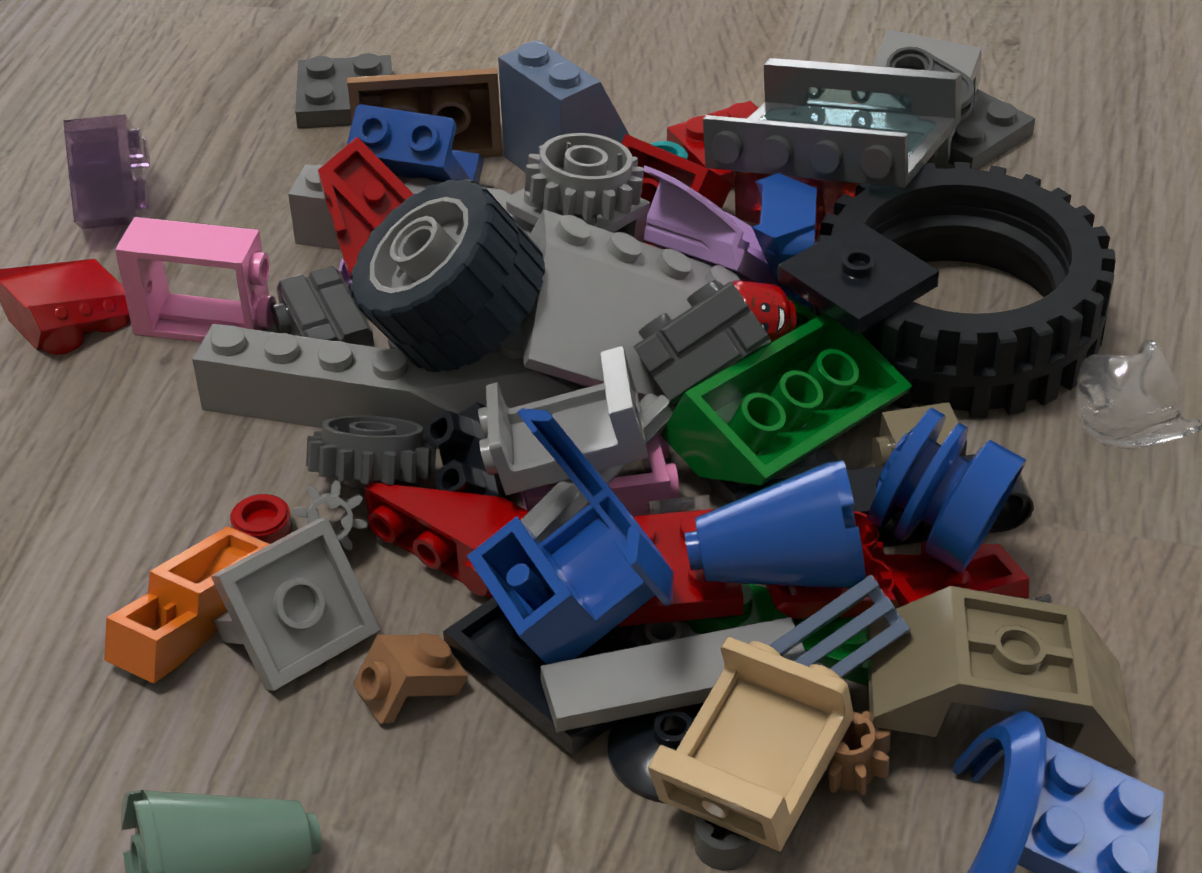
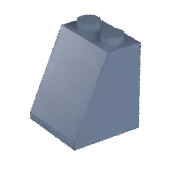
(548, 98)

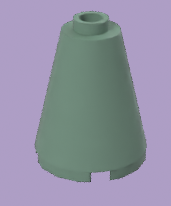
(217, 834)

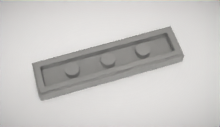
(646, 676)

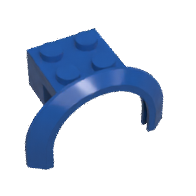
(582, 575)
(1060, 806)

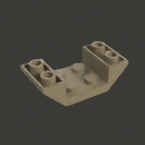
(1003, 658)

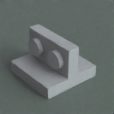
(293, 604)

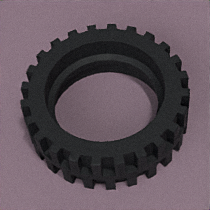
(1009, 226)

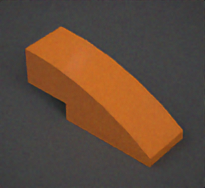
(178, 610)

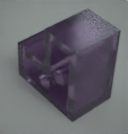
(106, 170)

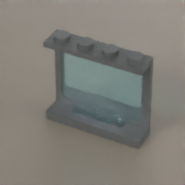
(839, 123)

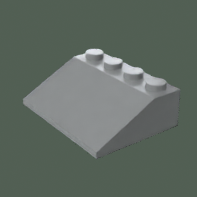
(600, 295)

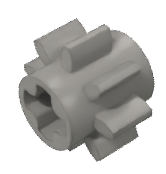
(333, 500)

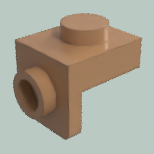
(407, 667)

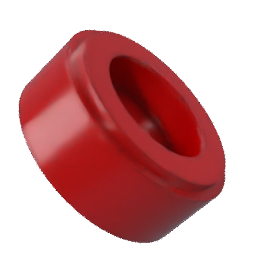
(262, 517)

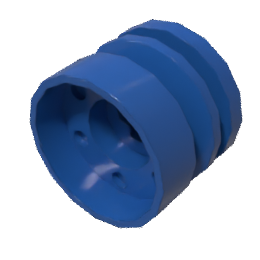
(945, 489)

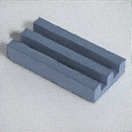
(882, 608)

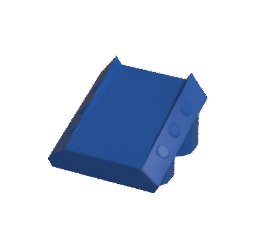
(785, 222)

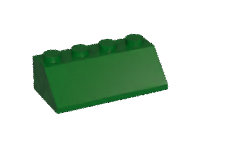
(782, 403)

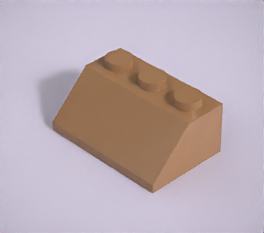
(463, 95)

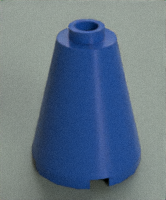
(784, 534)

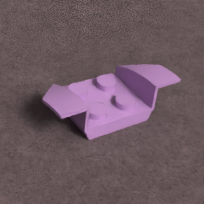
(702, 230)

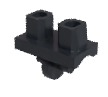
(458, 442)

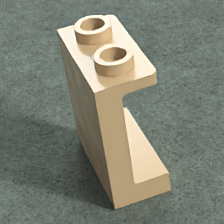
(756, 744)

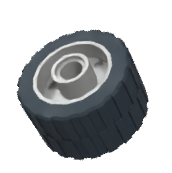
(448, 275)

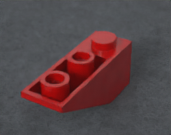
(439, 525)

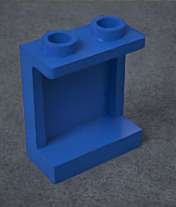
(414, 144)

